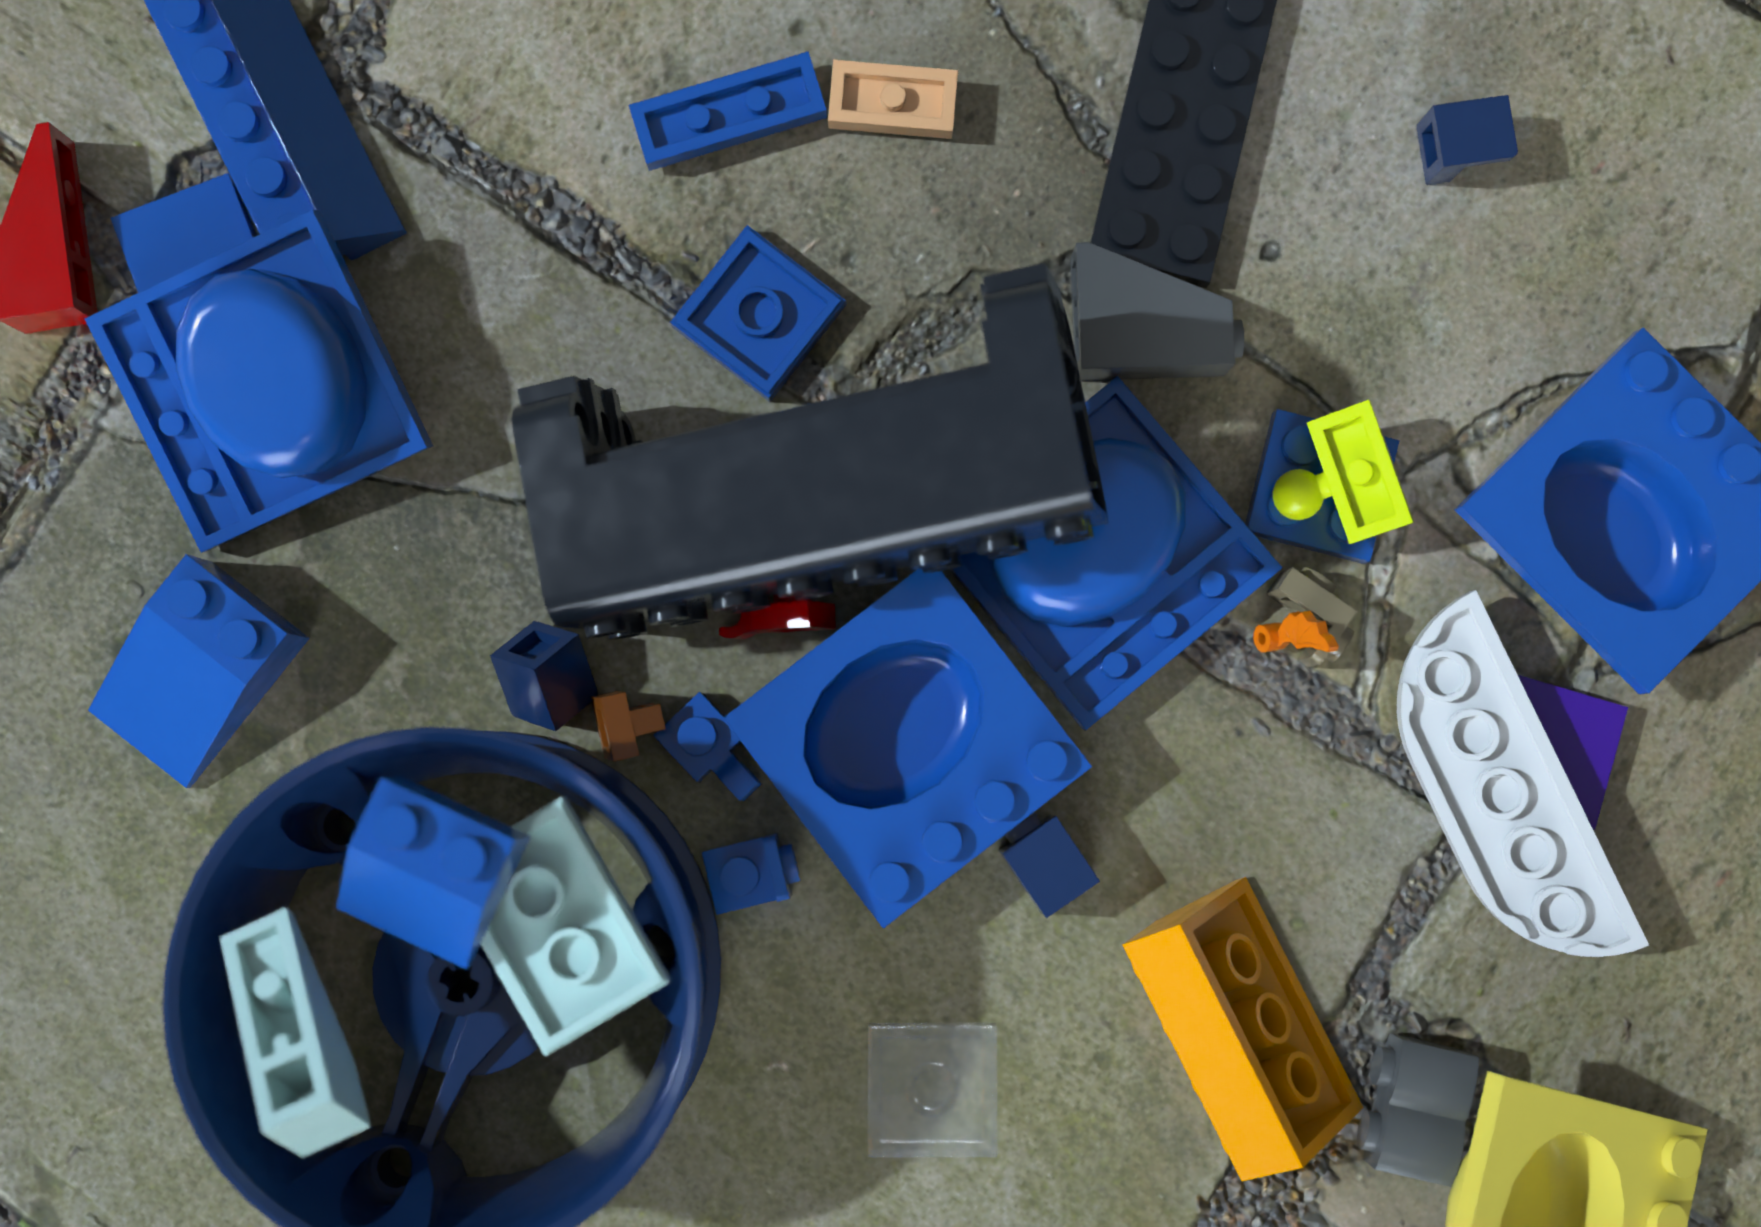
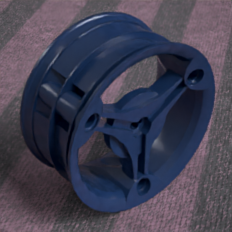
(420, 1000)

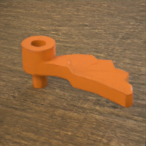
(1297, 628)

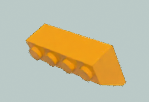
(1244, 1031)

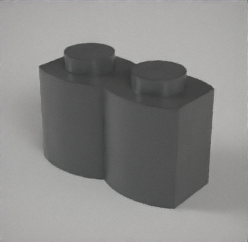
(1418, 1109)

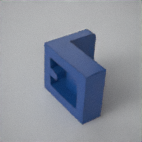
(750, 873)

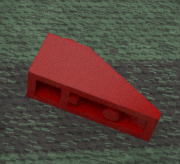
(45, 240)

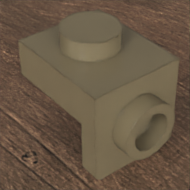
(1314, 592)

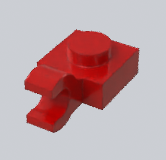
(783, 616)

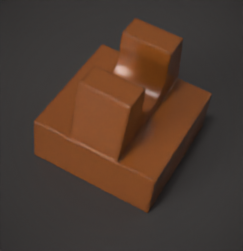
(621, 724)

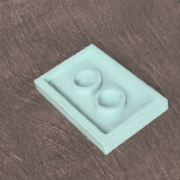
(568, 934)

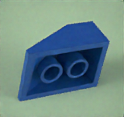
(194, 668)

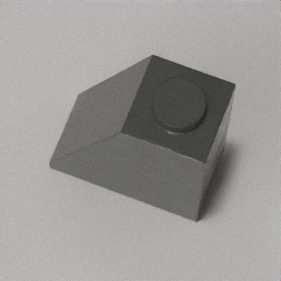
(1146, 321)

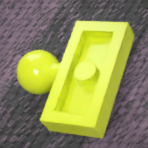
(1355, 473)

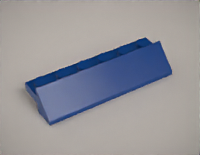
(277, 118)

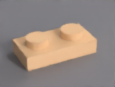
(892, 99)

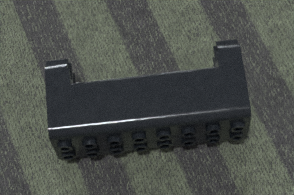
(815, 488)

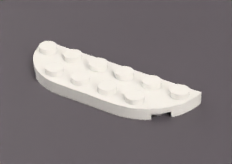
(1506, 791)

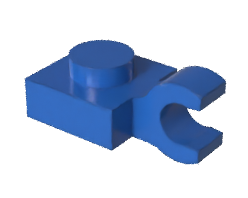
(705, 743)

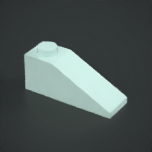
(291, 1038)

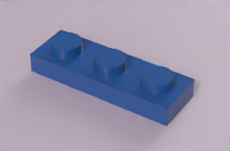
(728, 111)

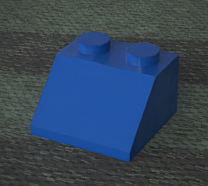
(428, 869)

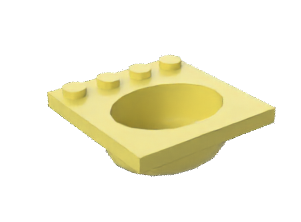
(1572, 1162)

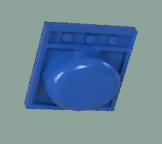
(259, 381)
(1631, 511)
(1142, 590)
(907, 743)

